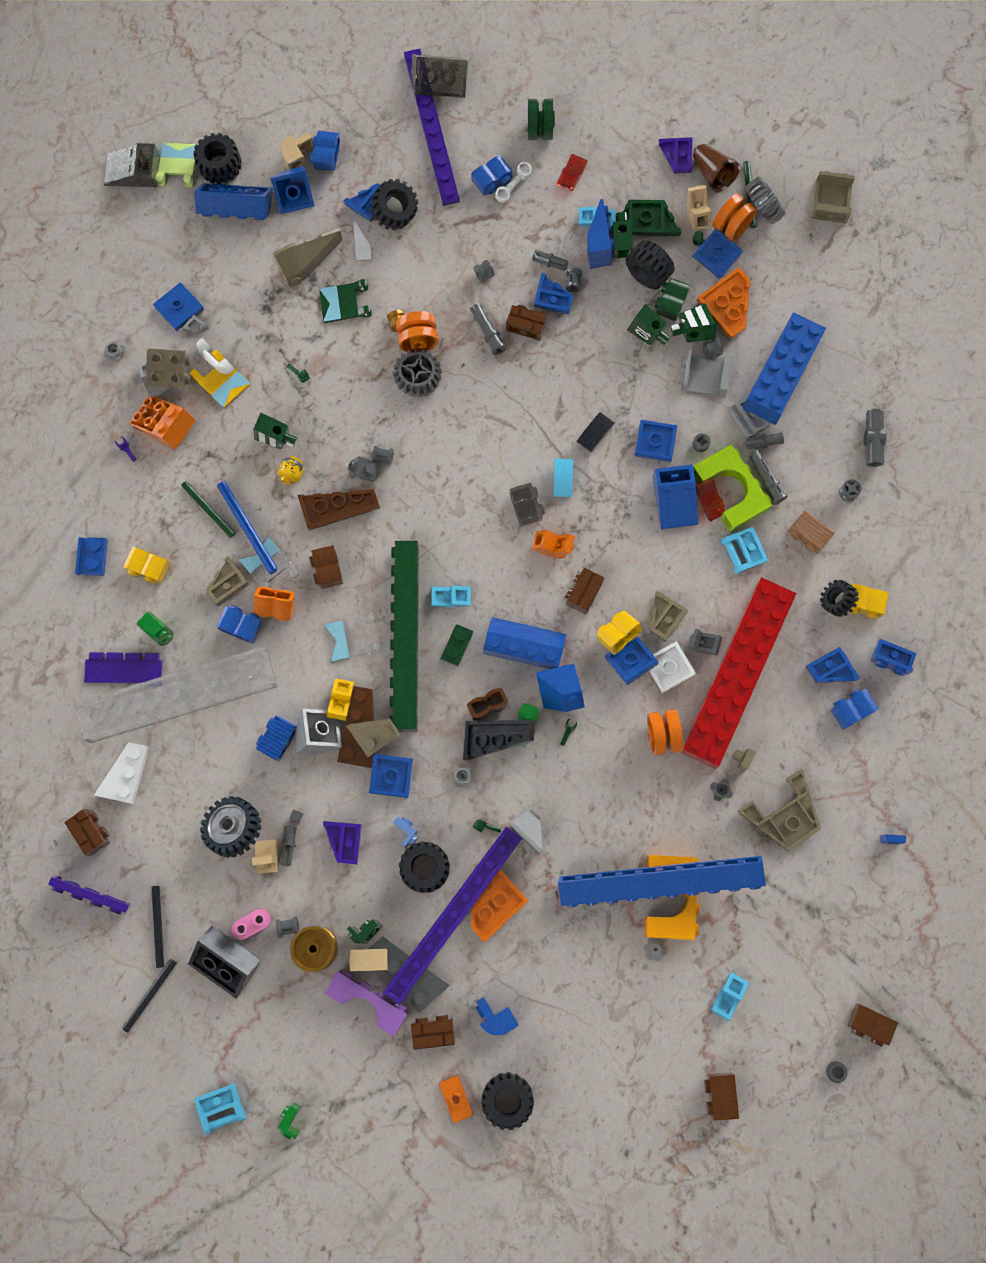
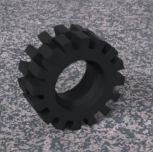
(847, 602)

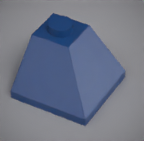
(292, 190)
(560, 689)

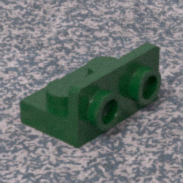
(368, 931)

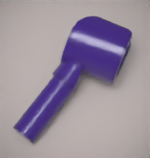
(125, 447)

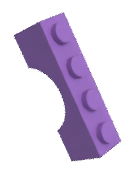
(389, 1015)

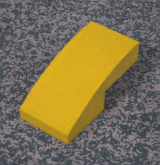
(340, 699)

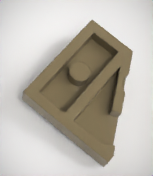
(226, 583)
(665, 616)
(373, 734)

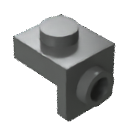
(363, 469)
(705, 642)

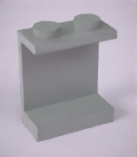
(705, 375)

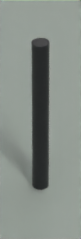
(157, 921)
(149, 995)

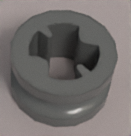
(696, 445)

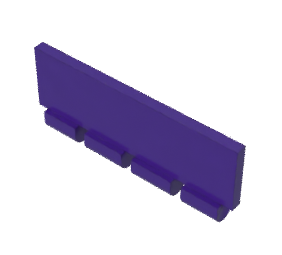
(117, 670)

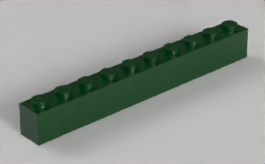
(405, 636)

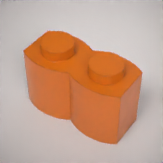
(274, 603)

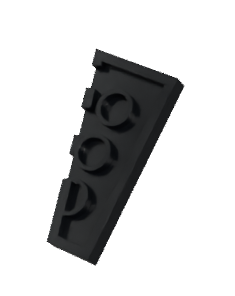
(494, 736)

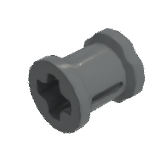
(574, 280)
(382, 455)
(287, 927)

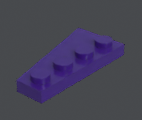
(117, 906)

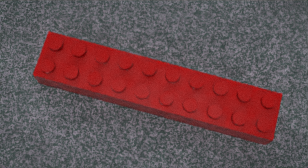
(738, 673)

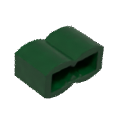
(672, 299)

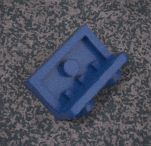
(893, 657)

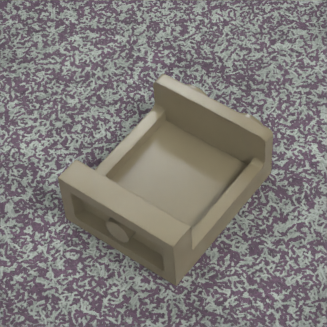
(832, 197)

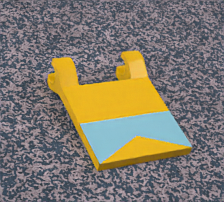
(220, 386)

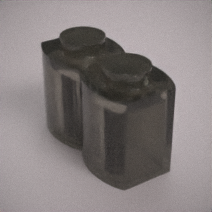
(526, 504)

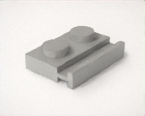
(746, 421)

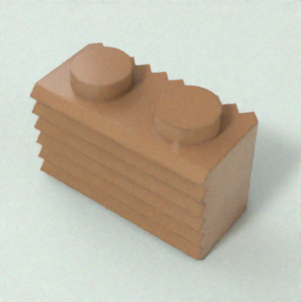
(811, 532)

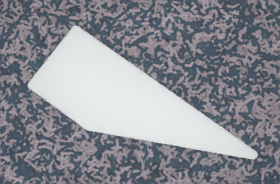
(362, 246)

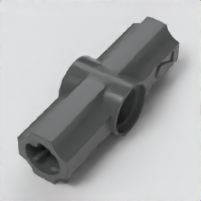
(875, 437)

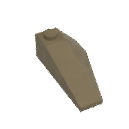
(299, 261)

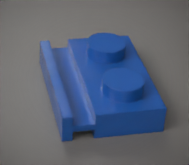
(91, 556)

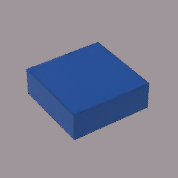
(892, 839)

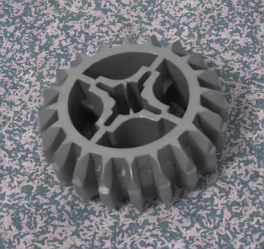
(765, 200)
(405, 366)

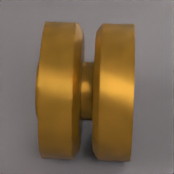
(303, 942)

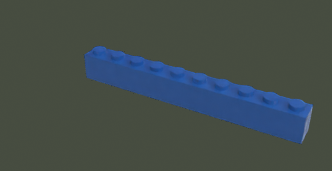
(662, 881)

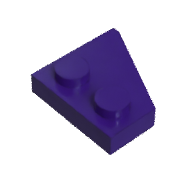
(678, 153)
(344, 841)

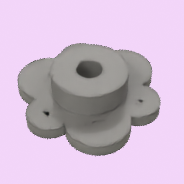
(649, 948)

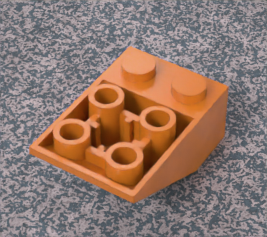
(163, 421)

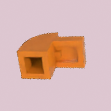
(553, 544)

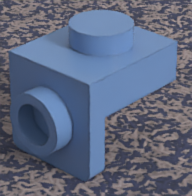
(405, 824)

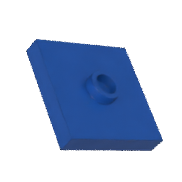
(717, 253)
(178, 306)
(655, 440)
(632, 661)
(390, 775)

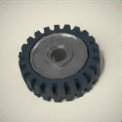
(244, 827)

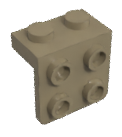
(167, 368)

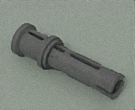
(491, 335)
(771, 484)

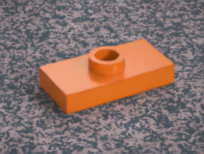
(456, 1098)

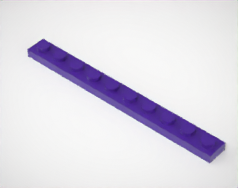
(435, 141)
(452, 915)

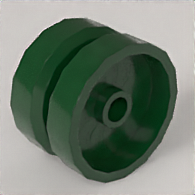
(541, 119)

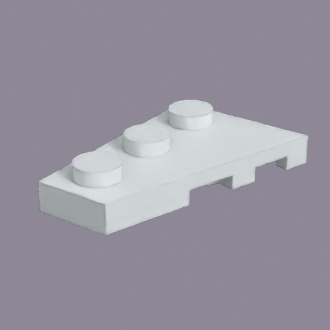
(125, 775)

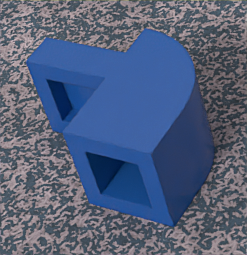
(496, 1023)

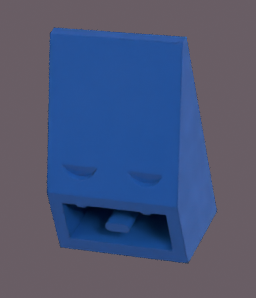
(599, 242)
(676, 496)

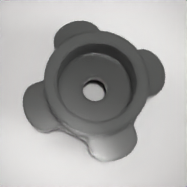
(724, 784)

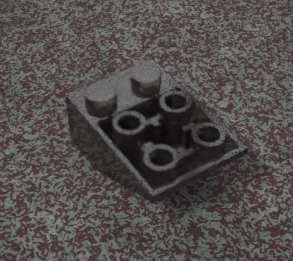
(133, 166)

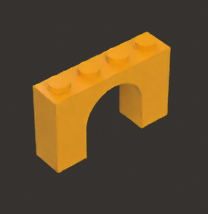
(684, 923)

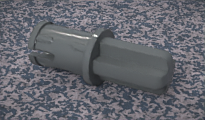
(550, 260)
(765, 441)
(288, 844)

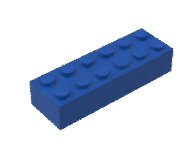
(784, 368)

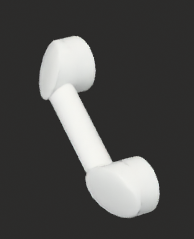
(522, 173)
(223, 367)

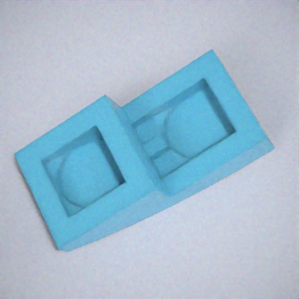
(587, 214)
(563, 477)
(450, 597)
(729, 996)

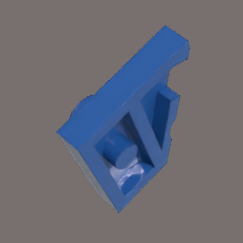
(361, 202)
(552, 296)
(833, 668)

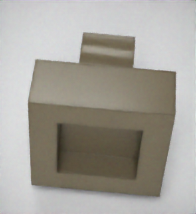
(744, 758)

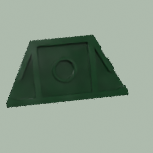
(651, 218)

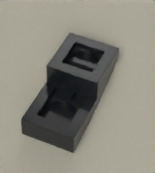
(595, 432)

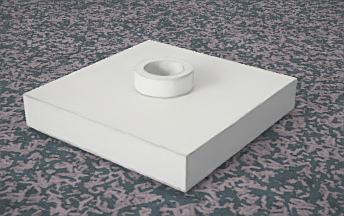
(672, 668)

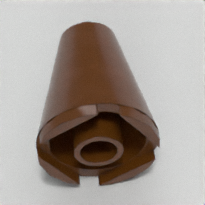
(716, 167)

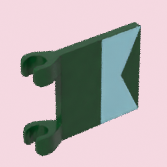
(341, 302)

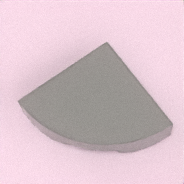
(195, 326)

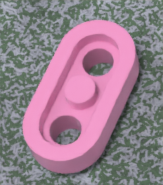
(251, 925)

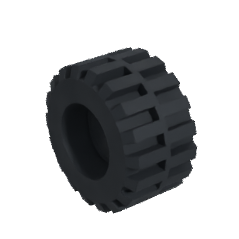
(217, 146)
(400, 192)
(650, 264)
(406, 867)
(512, 1119)

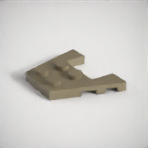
(791, 822)

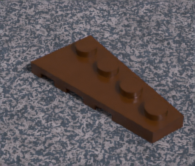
(331, 508)
(359, 711)

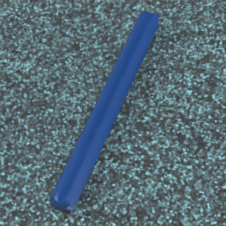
(247, 527)

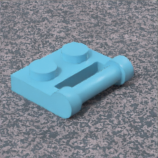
(750, 548)
(218, 1101)

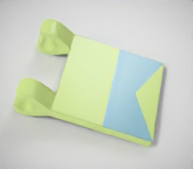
(176, 160)

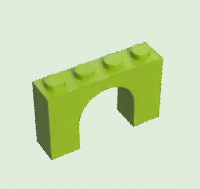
(729, 463)

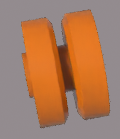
(734, 217)
(417, 331)
(665, 732)

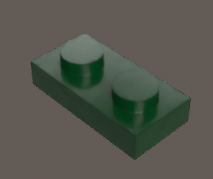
(457, 645)

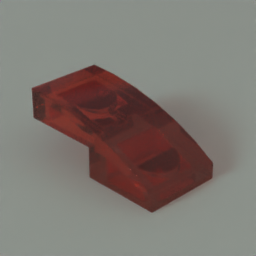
(572, 172)
(709, 499)

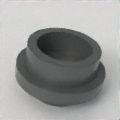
(836, 1072)

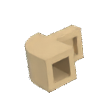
(293, 150)
(697, 208)
(266, 856)
(368, 959)

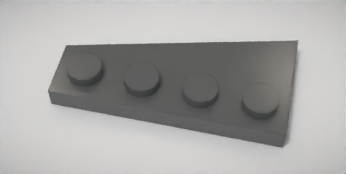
(428, 985)

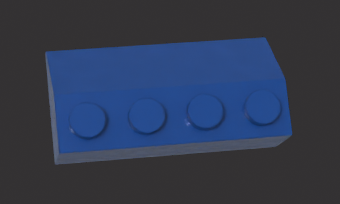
(233, 201)
(524, 643)

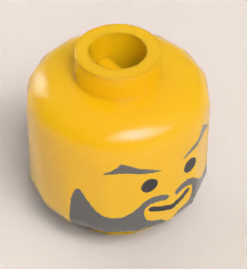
(291, 470)

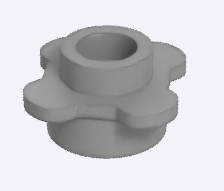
(110, 347)
(462, 771)

